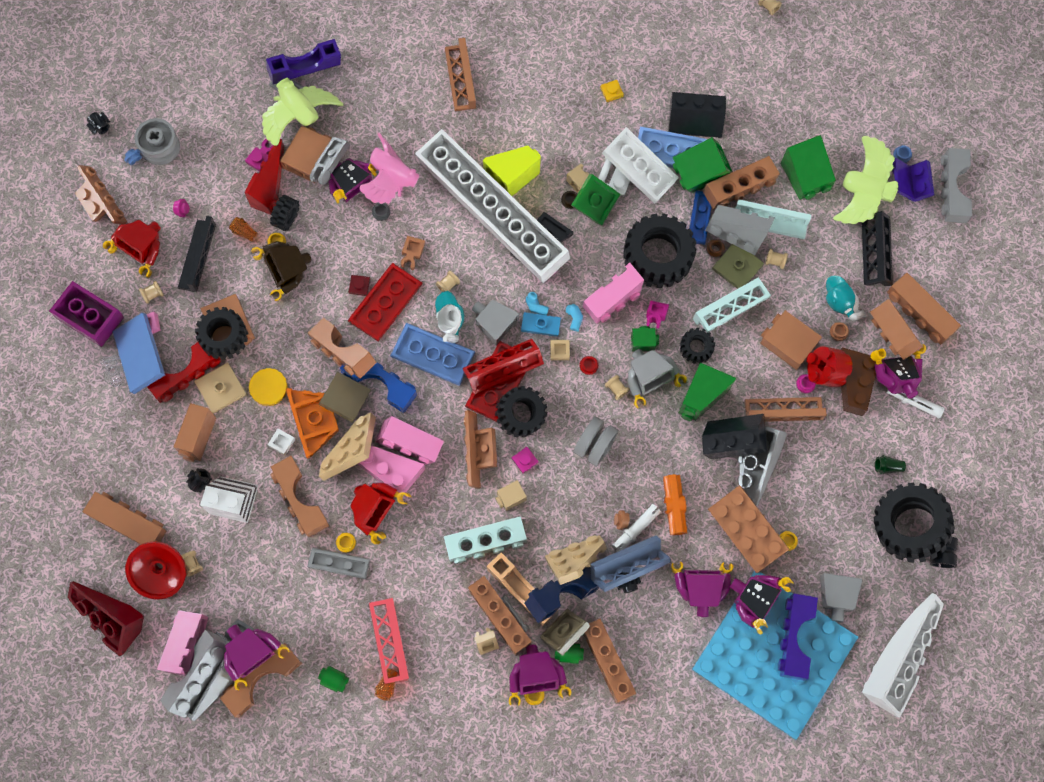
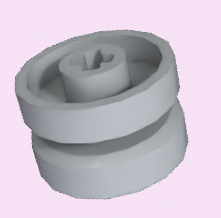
(157, 141)
(594, 440)

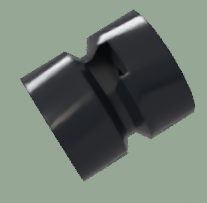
(947, 558)

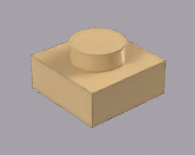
(559, 350)

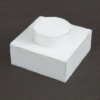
(281, 442)

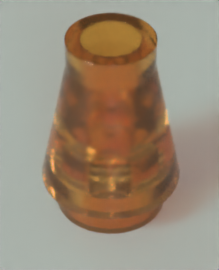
(242, 229)
(386, 691)

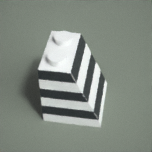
(229, 498)

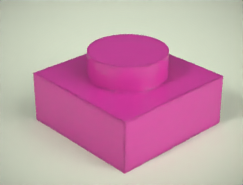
(524, 460)

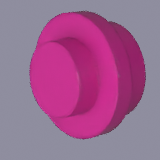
(181, 208)
(804, 385)

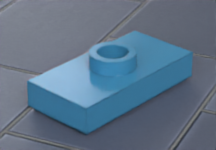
(540, 324)

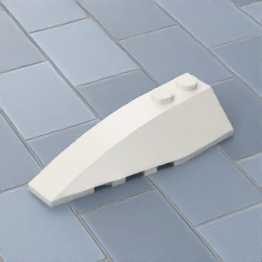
(895, 671)

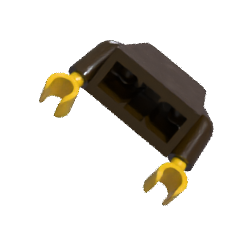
(284, 264)

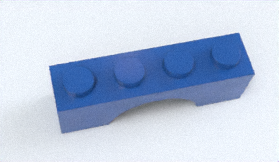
(399, 393)

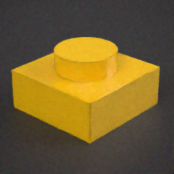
(611, 90)

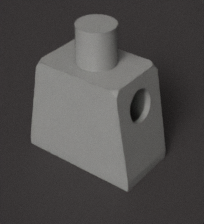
(495, 319)
(839, 594)

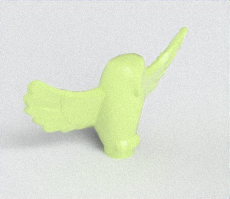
(292, 105)
(870, 184)

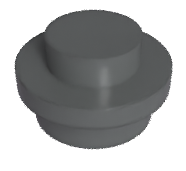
(381, 211)

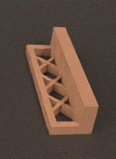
(465, 65)
(785, 414)

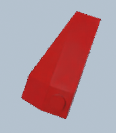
(265, 186)

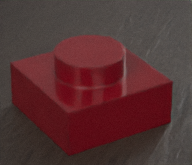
(359, 285)

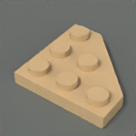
(351, 449)
(570, 561)

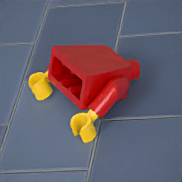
(137, 241)
(372, 505)

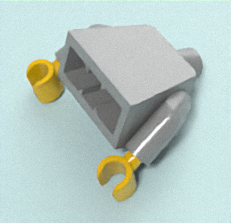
(650, 372)

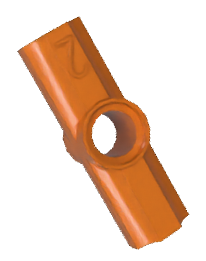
(675, 504)

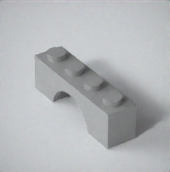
(956, 205)
(207, 656)

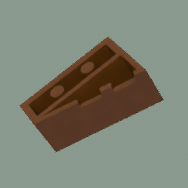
(859, 385)

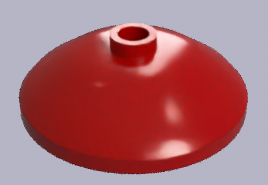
(148, 578)

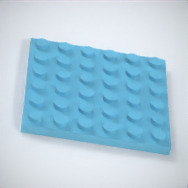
(747, 664)

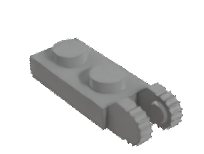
(329, 160)

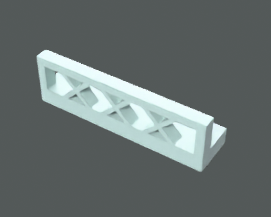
(786, 221)
(730, 301)

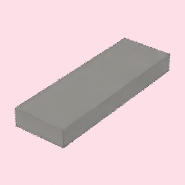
(338, 563)

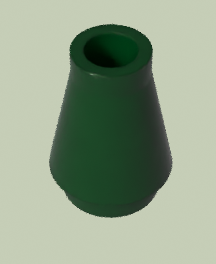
(889, 465)

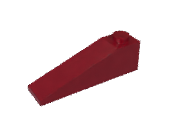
(113, 617)

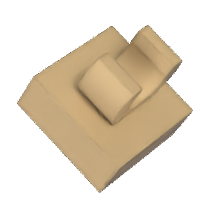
(486, 642)

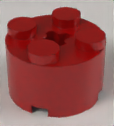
(829, 367)

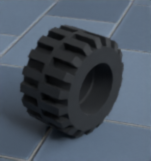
(213, 321)
(534, 404)

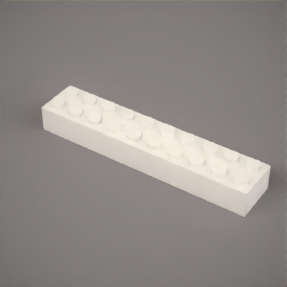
(493, 206)

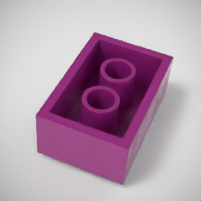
(86, 314)

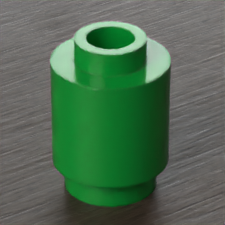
(572, 655)
(333, 679)

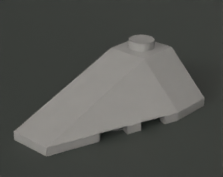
(757, 468)
(214, 688)

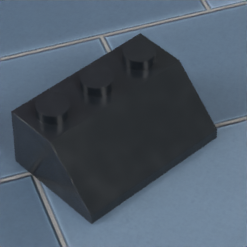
(697, 114)
(734, 437)

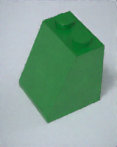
(701, 165)
(808, 168)
(704, 391)

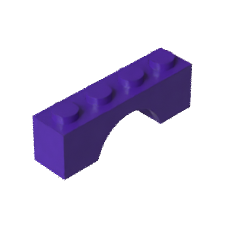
(321, 57)
(794, 662)

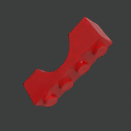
(170, 383)

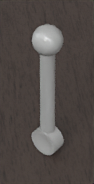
(505, 599)

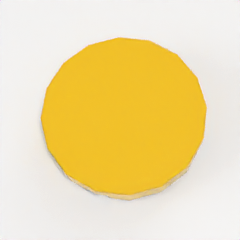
(268, 387)

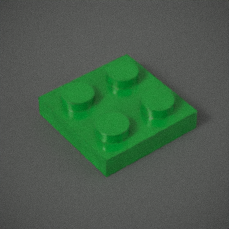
(595, 199)

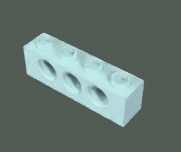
(512, 526)

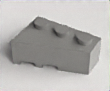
(739, 228)

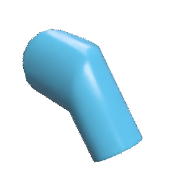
(534, 305)
(577, 316)

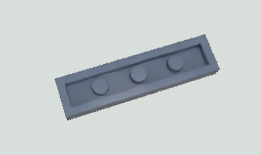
(625, 561)

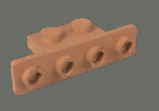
(96, 198)
(480, 449)

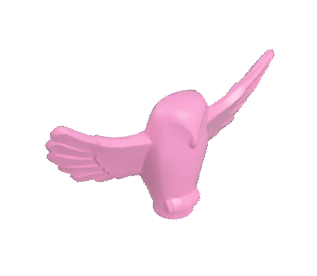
(392, 175)

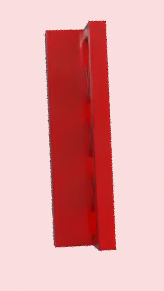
(504, 366)

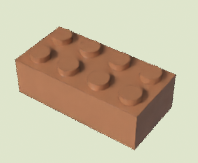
(748, 529)

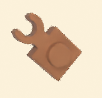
(412, 250)

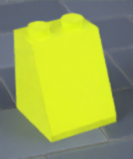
(513, 168)

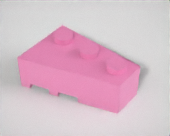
(614, 295)
(409, 440)
(392, 468)
(180, 645)

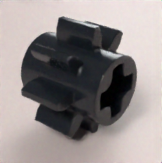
(98, 123)
(198, 479)
(630, 586)

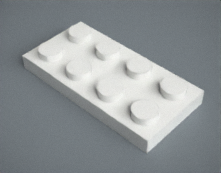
(640, 165)

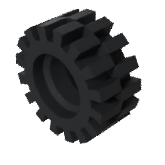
(284, 212)
(697, 335)

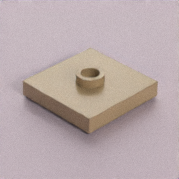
(220, 388)

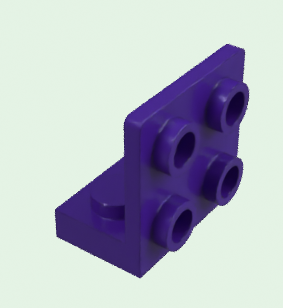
(914, 181)

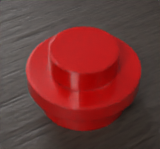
(589, 365)

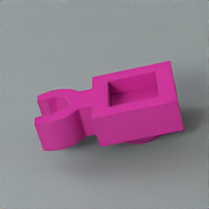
(258, 155)
(656, 313)

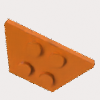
(314, 422)

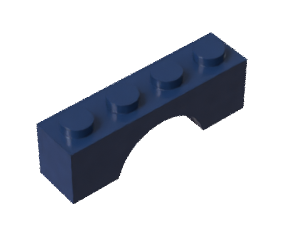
(546, 601)

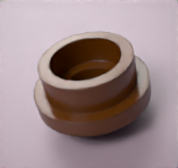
(717, 243)

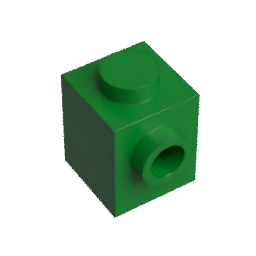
(644, 339)

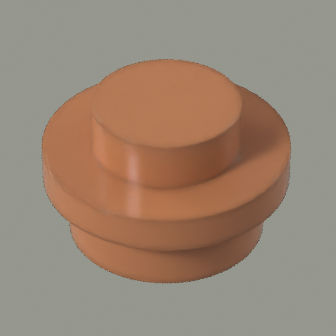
(839, 331)
(621, 519)

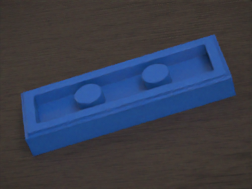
(700, 217)

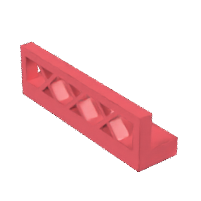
(395, 637)

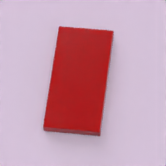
(385, 302)
(487, 400)

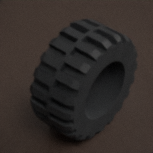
(669, 230)
(914, 498)

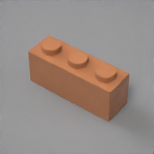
(895, 330)

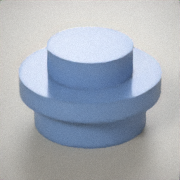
(903, 153)
(132, 156)

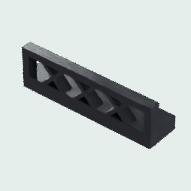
(883, 249)
(197, 254)

